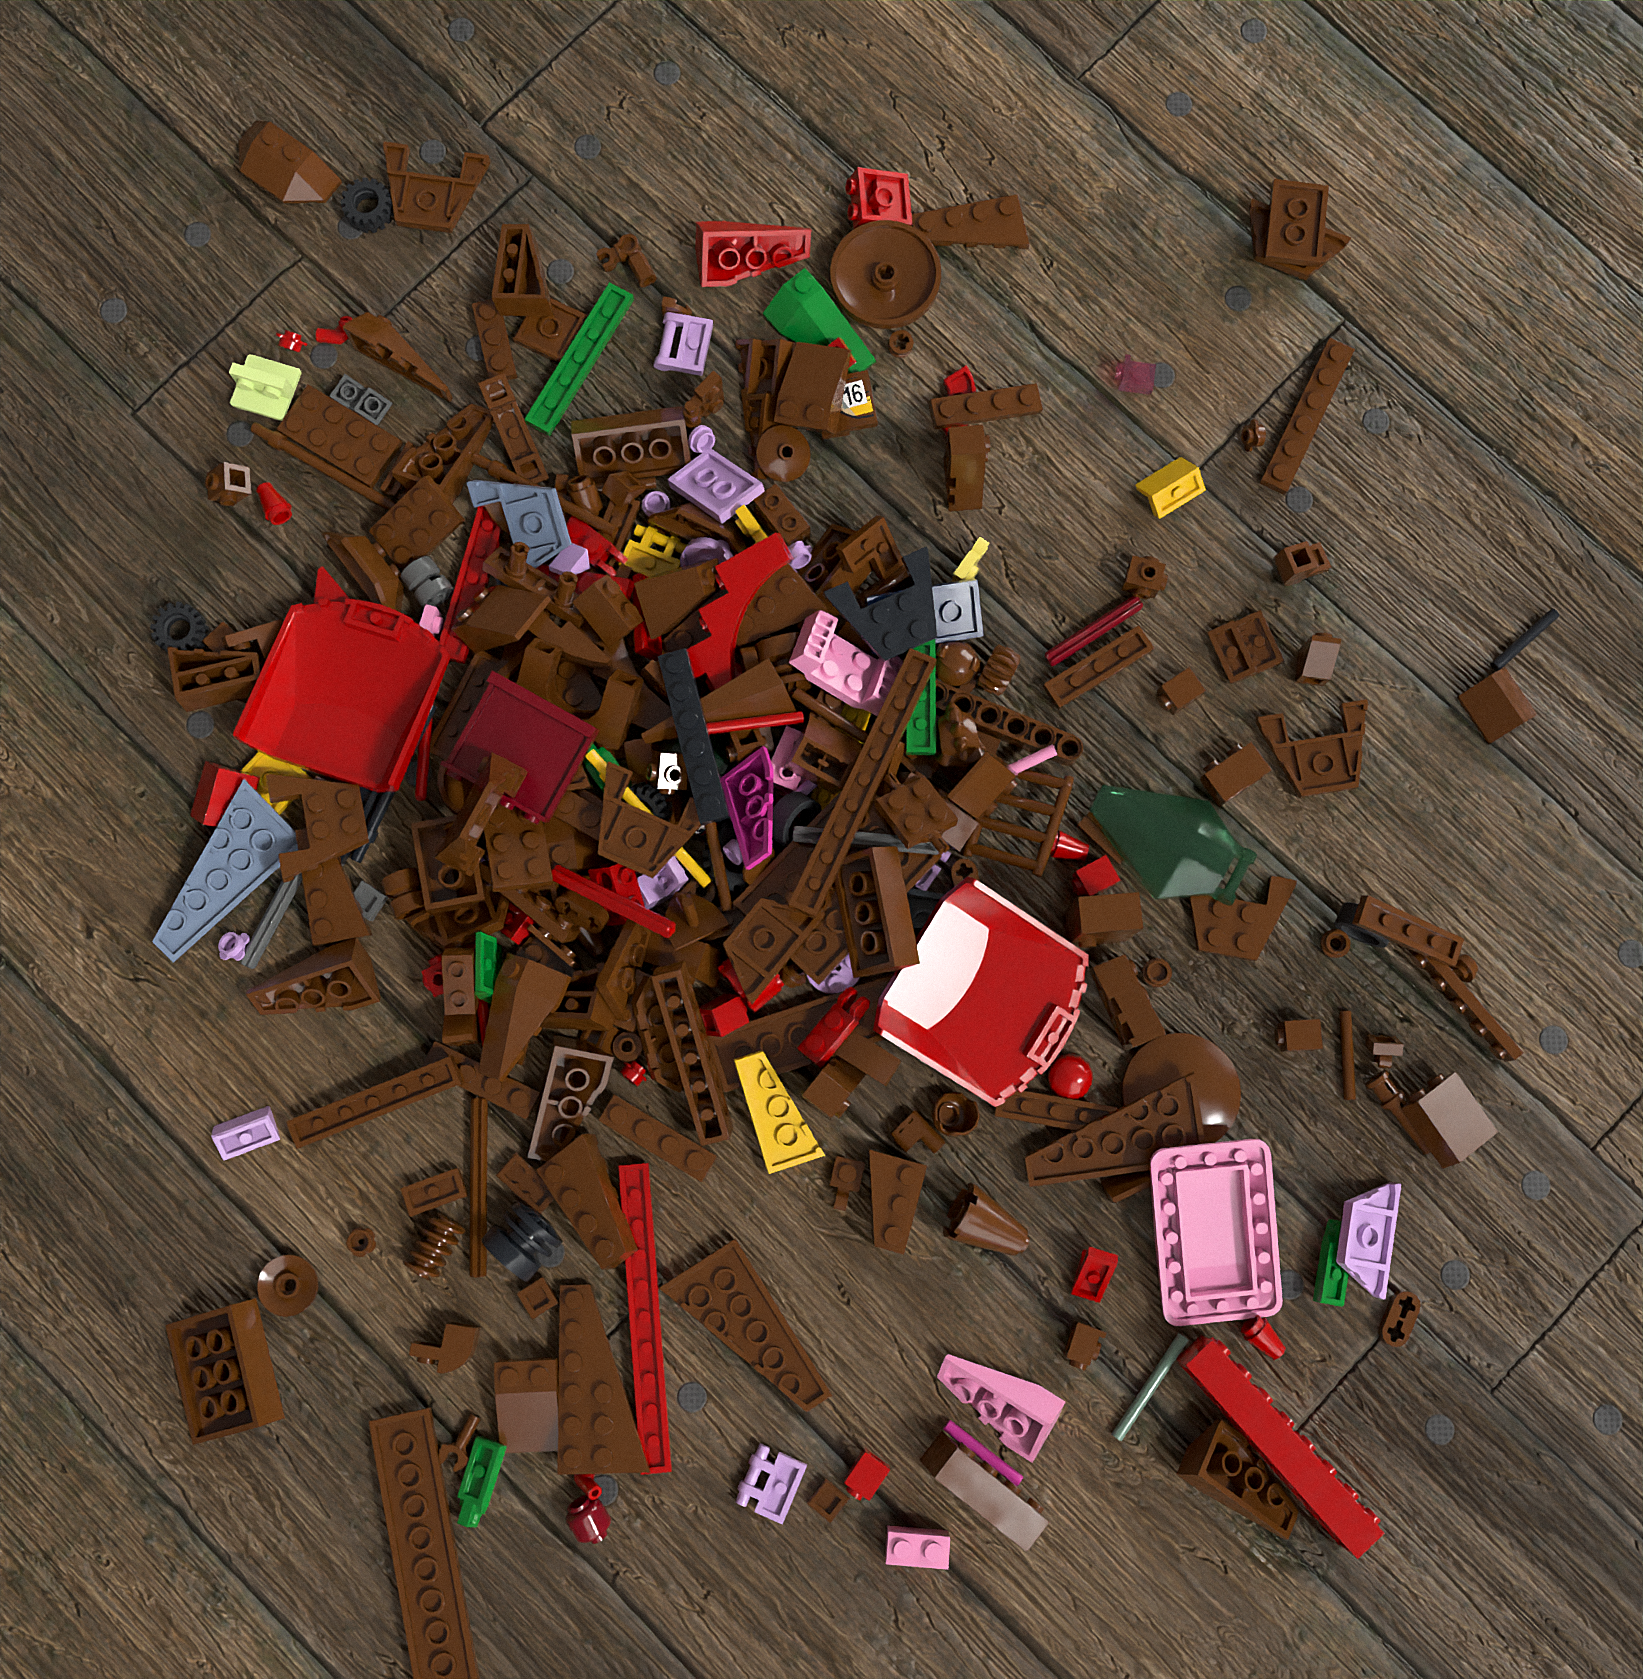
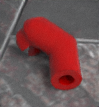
(588, 1485)

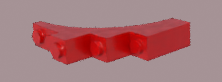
(742, 578)

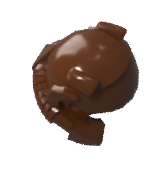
(957, 664)

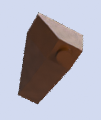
(383, 344)
(447, 453)
(570, 847)
(331, 978)
(569, 1087)
(1230, 1473)

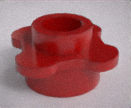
(291, 341)

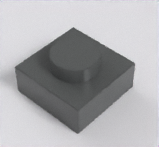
(370, 900)

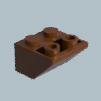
(823, 755)

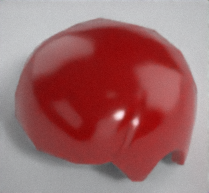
(1070, 1076)

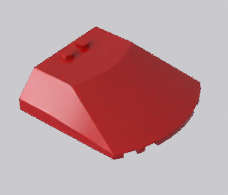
(345, 692)
(987, 996)

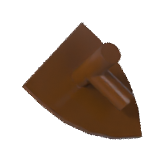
(693, 919)

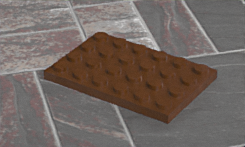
(827, 942)

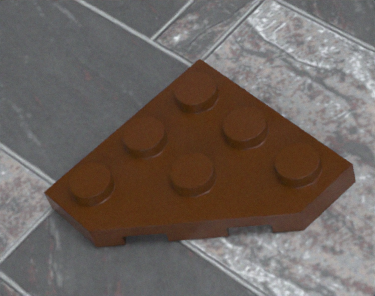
(655, 1036)

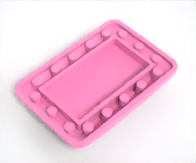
(1215, 1232)

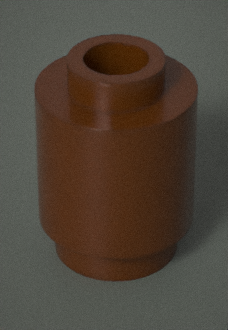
(584, 493)

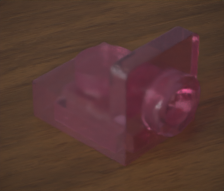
(1135, 376)

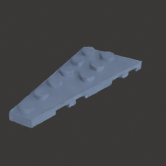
(230, 867)

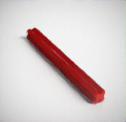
(613, 901)

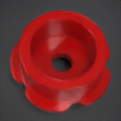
(633, 1073)

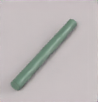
(1149, 1387)

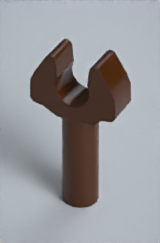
(460, 1444)

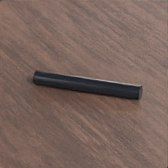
(1525, 639)

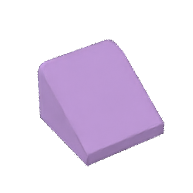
(572, 559)

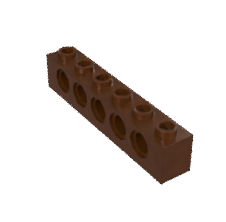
(692, 1052)

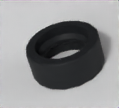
(786, 811)
(1344, 923)

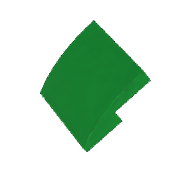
(487, 965)

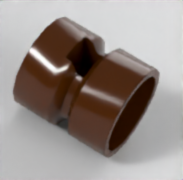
(404, 890)

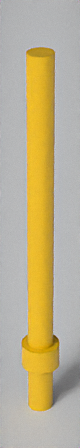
(631, 799)

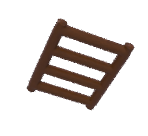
(1045, 838)

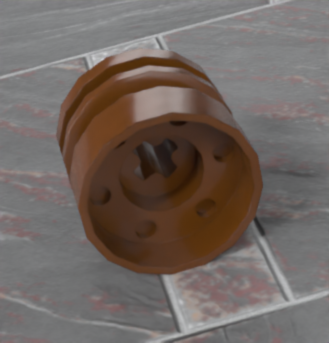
(779, 651)

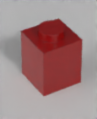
(1095, 877)
(724, 1015)
(866, 1475)

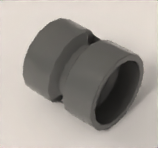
(424, 579)

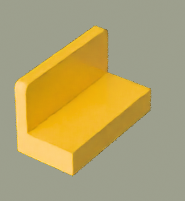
(1172, 486)

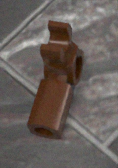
(629, 249)

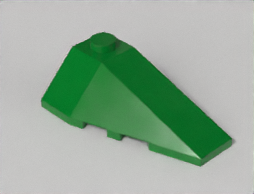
(810, 316)

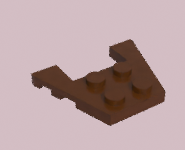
(427, 199)
(1323, 762)
(332, 820)
(636, 836)
(1241, 928)

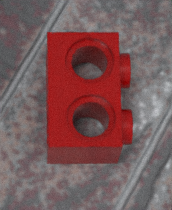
(619, 880)

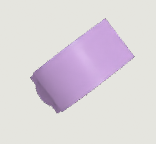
(663, 885)

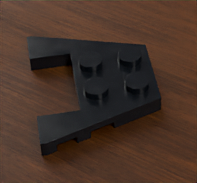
(898, 620)

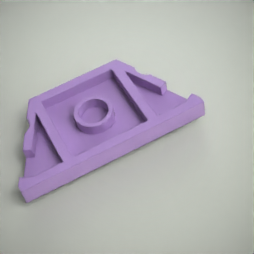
(1369, 1237)

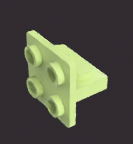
(264, 386)

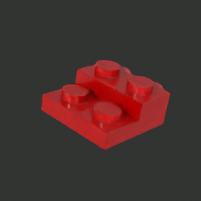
(878, 196)

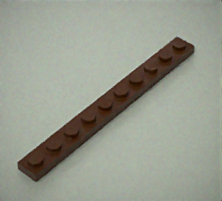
(862, 784)

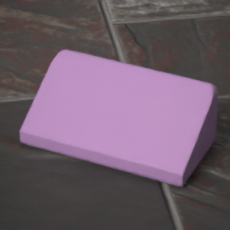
(245, 1133)

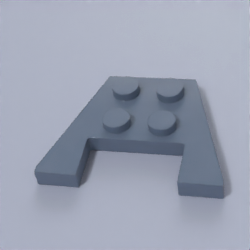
(531, 515)

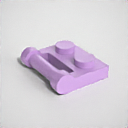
(692, 345)

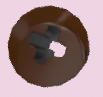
(434, 1247)

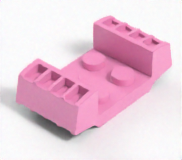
(842, 666)

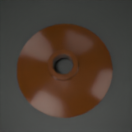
(770, 455)
(273, 1289)

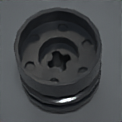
(522, 1240)

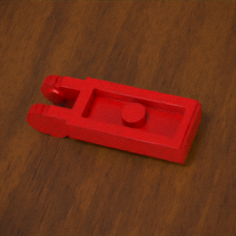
(598, 547)
(834, 1027)

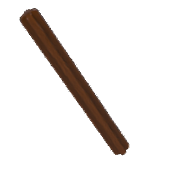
(478, 1186)

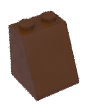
(675, 595)

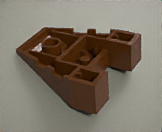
(459, 845)

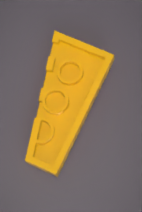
(776, 1121)

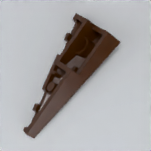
(763, 373)
(746, 696)

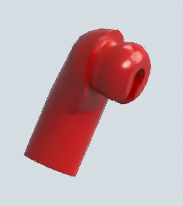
(335, 336)

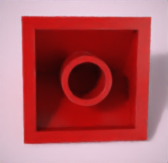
(216, 791)

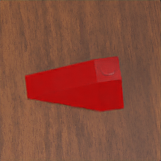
(741, 250)

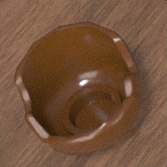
(955, 1114)

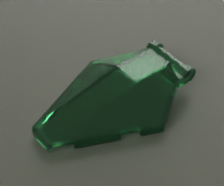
(1172, 842)

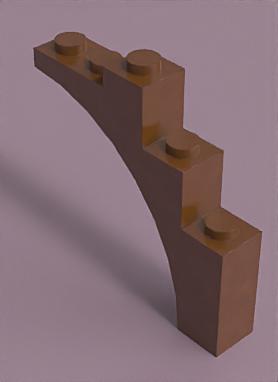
(649, 708)

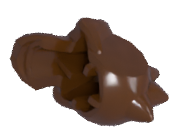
(957, 743)

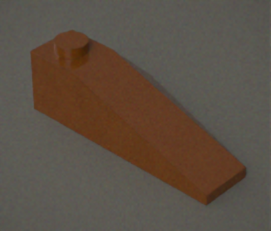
(519, 1004)

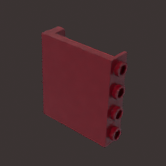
(529, 734)

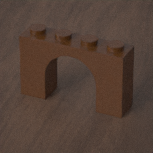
(618, 702)

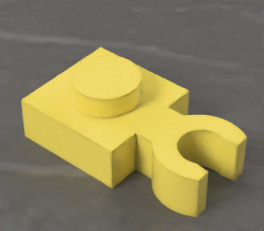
(967, 568)

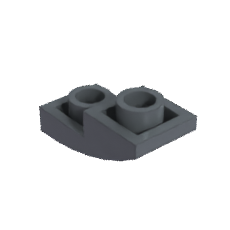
(361, 400)

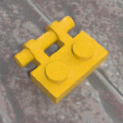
(749, 525)
(650, 561)

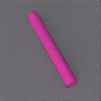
(982, 1452)

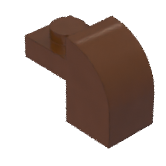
(1301, 562)
(456, 1349)

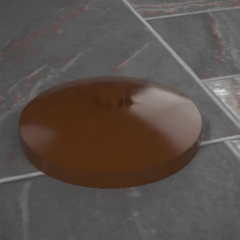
(885, 274)
(1176, 1056)

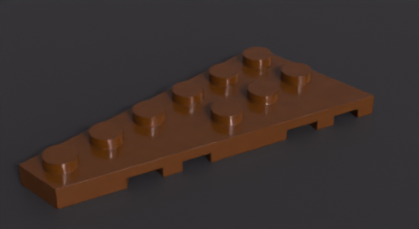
(777, 604)
(1122, 1139)
(740, 1311)

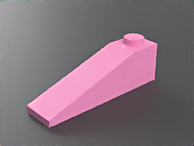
(1013, 1406)

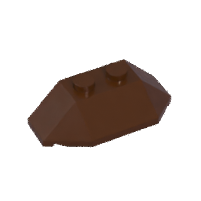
(284, 165)
(691, 523)
(369, 568)

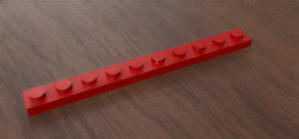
(645, 1319)

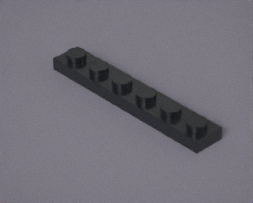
(694, 737)

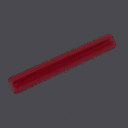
(1093, 630)

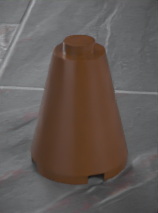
(984, 1223)

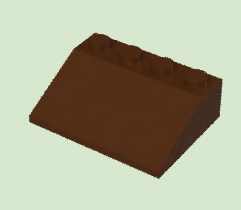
(224, 1371)

